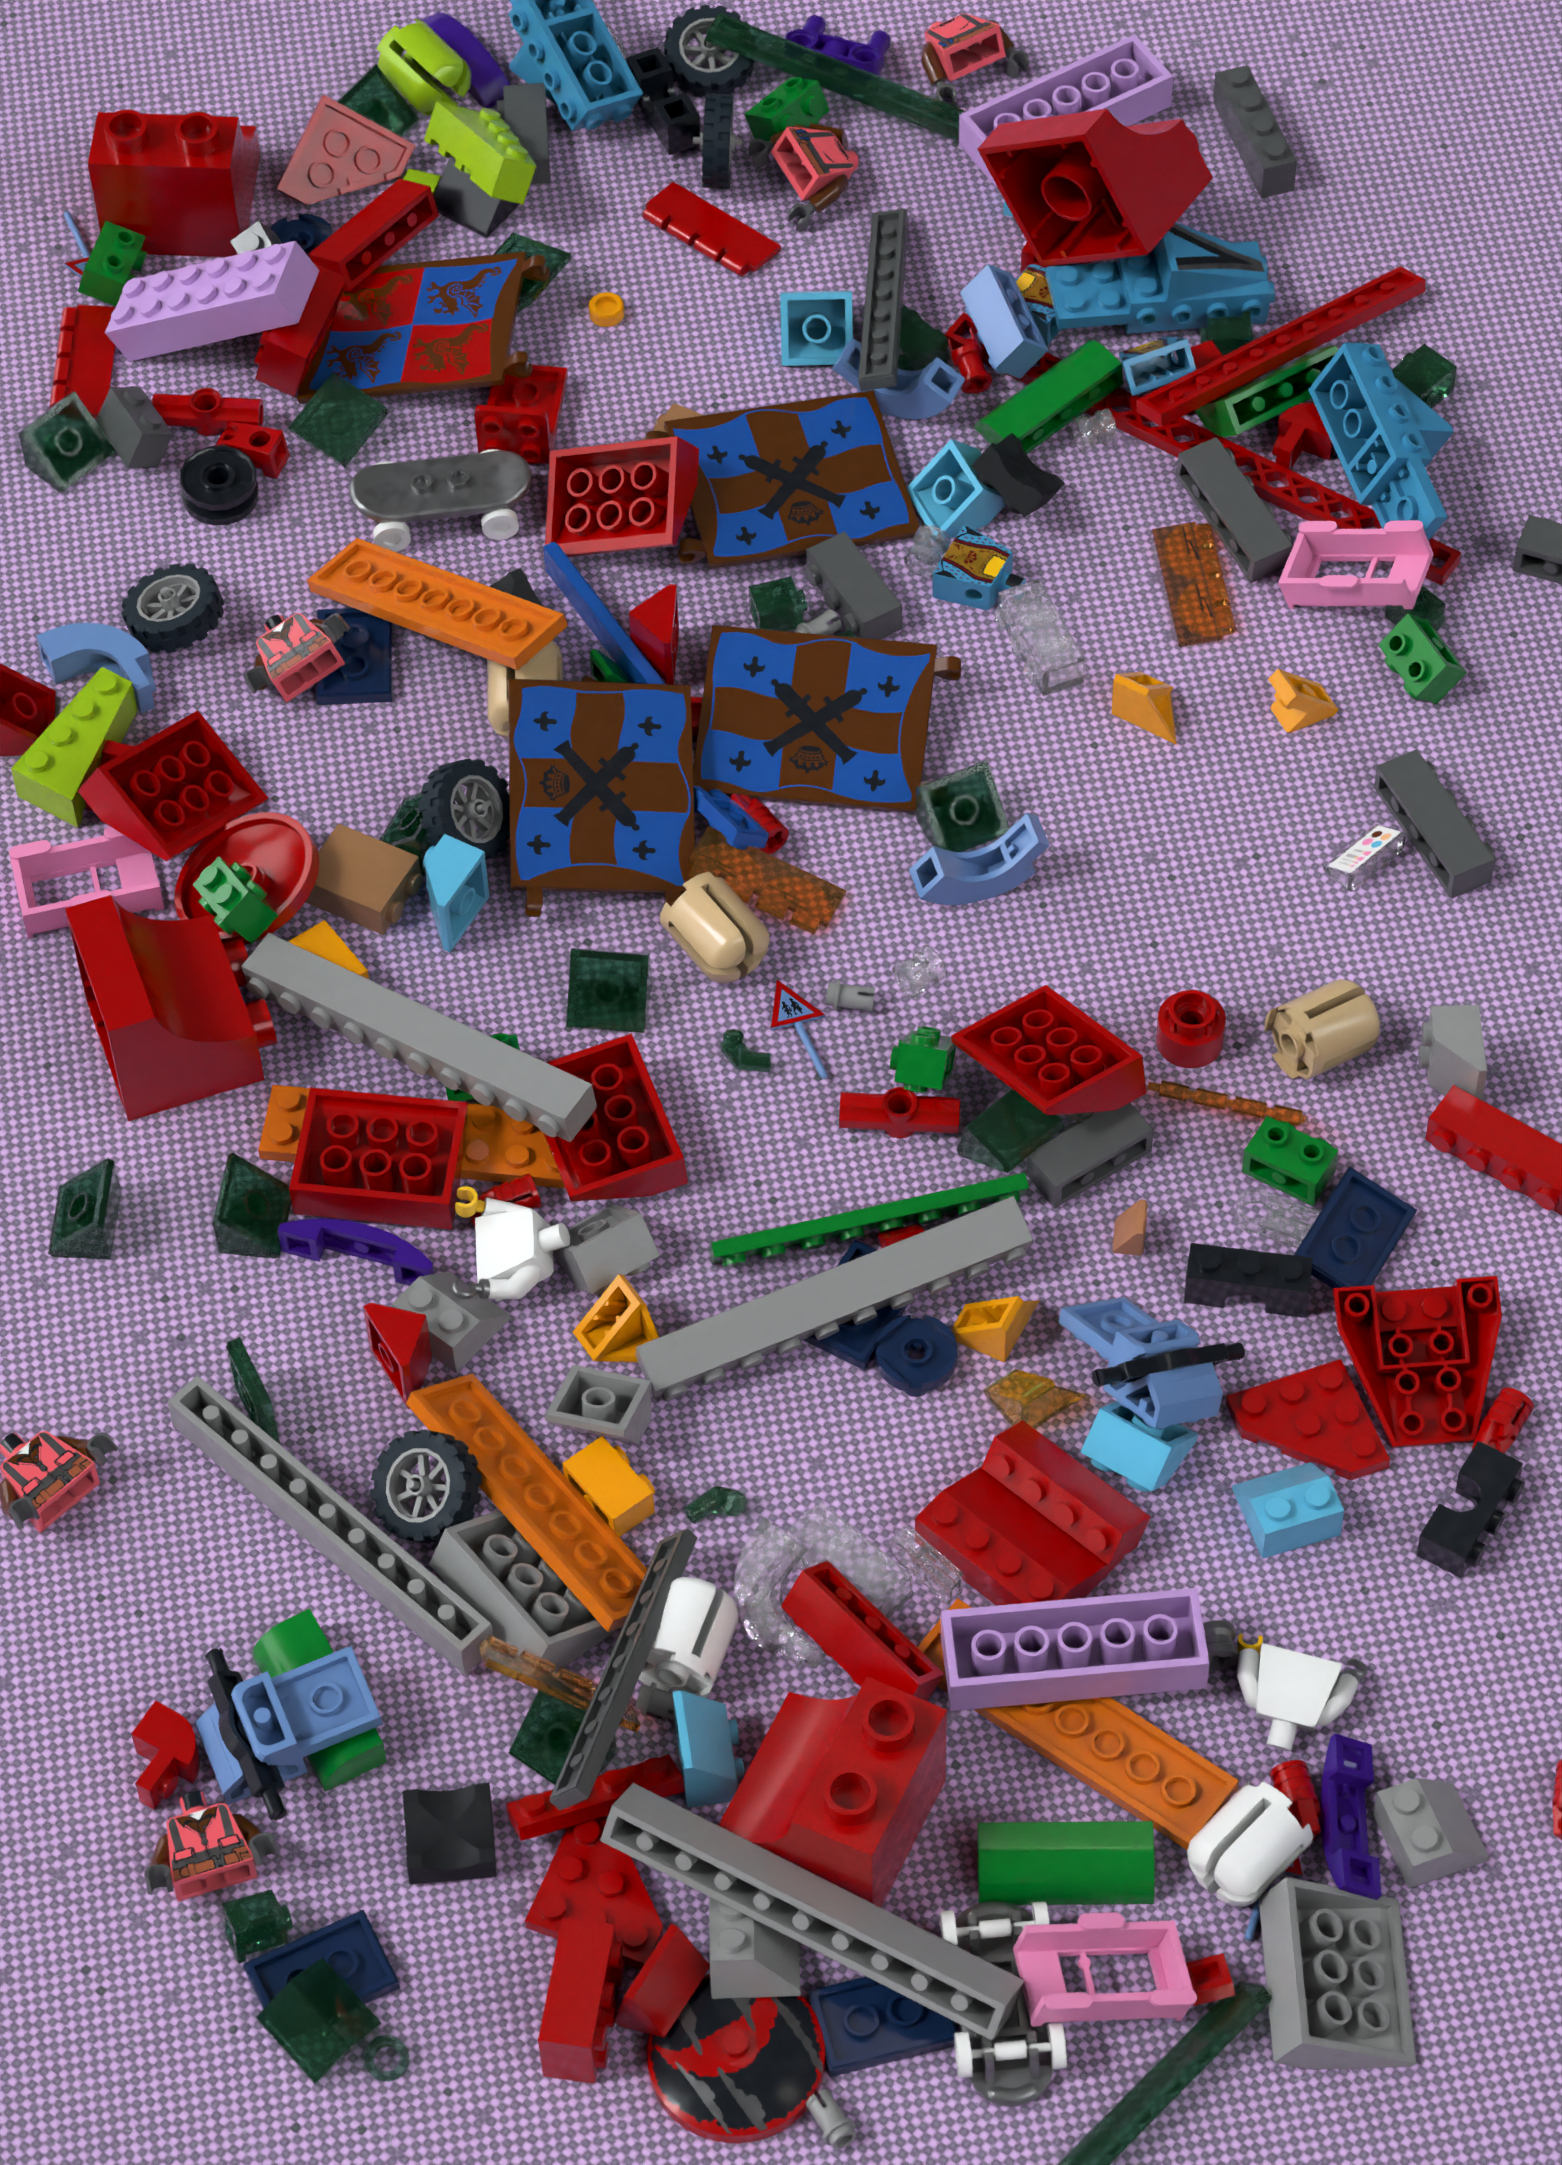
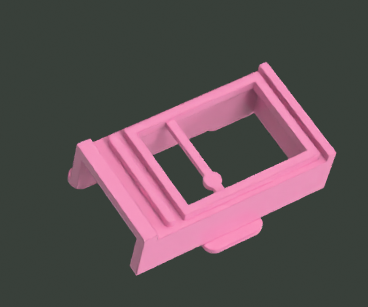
(1322, 541)
(41, 862)
(1101, 1934)

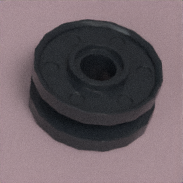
(219, 485)

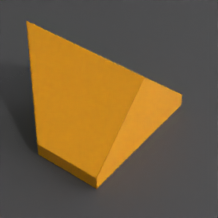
(1144, 703)
(616, 1324)
(993, 1325)

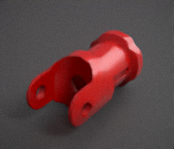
(970, 363)

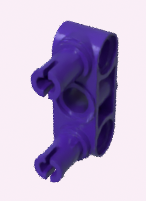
(863, 56)

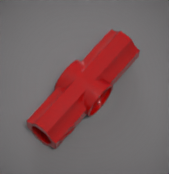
(207, 410)
(919, 1114)

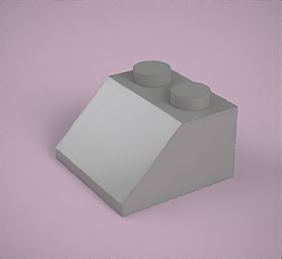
(1454, 1049)
(605, 1246)
(455, 1325)
(602, 1404)
(1427, 1830)
(750, 1957)

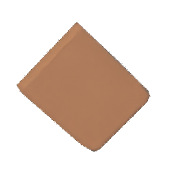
(1131, 1230)

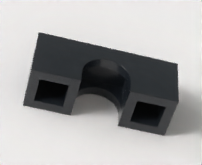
(669, 114)
(1223, 1271)
(1456, 1538)

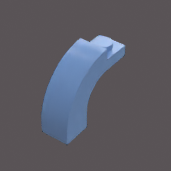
(917, 393)
(88, 647)
(983, 873)

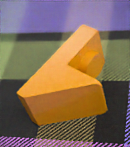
(1299, 701)

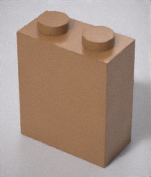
(364, 879)

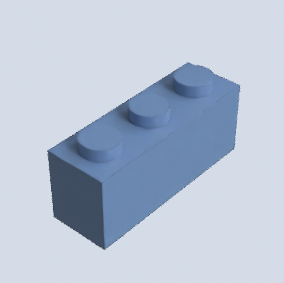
(1003, 321)

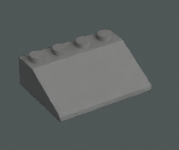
(515, 1590)
(1335, 1978)

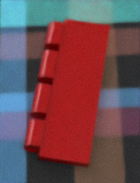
(710, 230)
(84, 356)

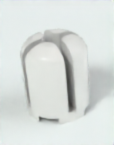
(691, 1637)
(1247, 1845)

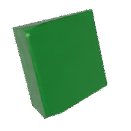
(605, 669)

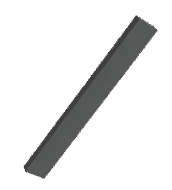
(883, 300)
(622, 1671)

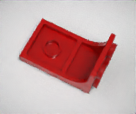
(523, 414)

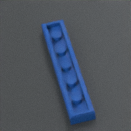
(598, 617)

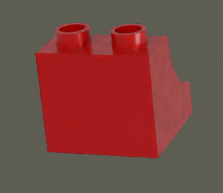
(175, 179)
(1092, 185)
(167, 1006)
(844, 1785)

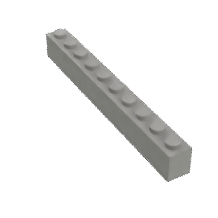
(420, 1038)
(833, 1298)
(330, 1524)
(812, 1911)

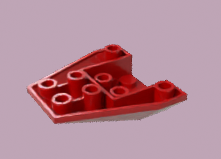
(1423, 1355)

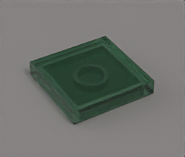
(338, 420)
(251, 1389)

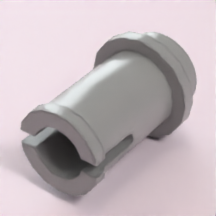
(819, 625)
(850, 996)
(655, 1701)
(836, 2127)

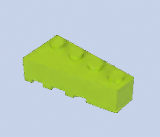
(482, 149)
(73, 746)

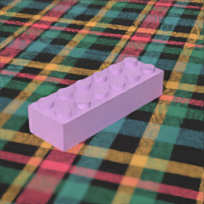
(1116, 78)
(212, 301)
(1074, 1649)

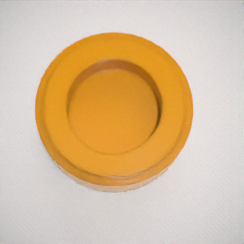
(606, 309)

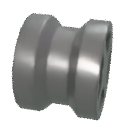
(1220, 1646)

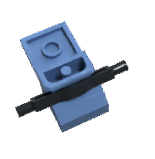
(1151, 1363)
(269, 1724)

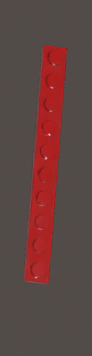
(1280, 346)

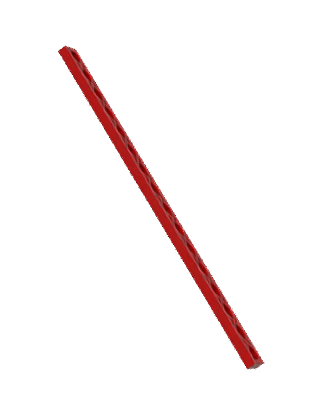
(1264, 469)

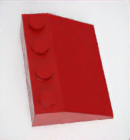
(620, 495)
(173, 788)
(1055, 1055)
(627, 1140)
(379, 1158)
(1007, 1545)

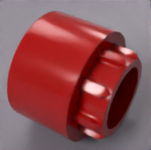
(1190, 1029)

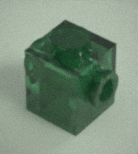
(777, 605)

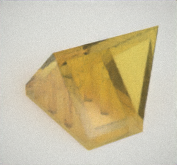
(1029, 1398)

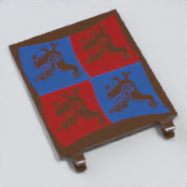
(428, 327)

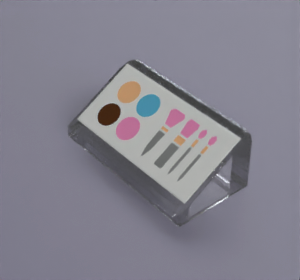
(1366, 856)

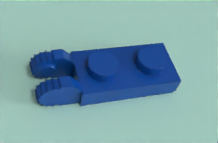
(729, 819)

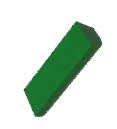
(1265, 395)
(1054, 397)
(294, 1645)
(1066, 1862)

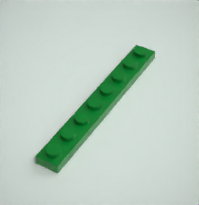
(852, 1224)

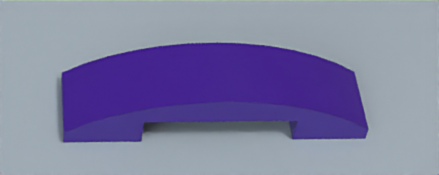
(486, 75)
(312, 1236)
(1344, 1819)

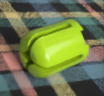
(426, 52)

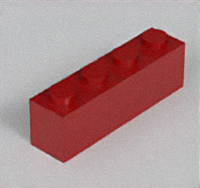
(377, 231)
(1498, 1146)
(1065, 1492)
(857, 1633)

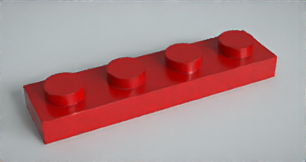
(537, 1816)

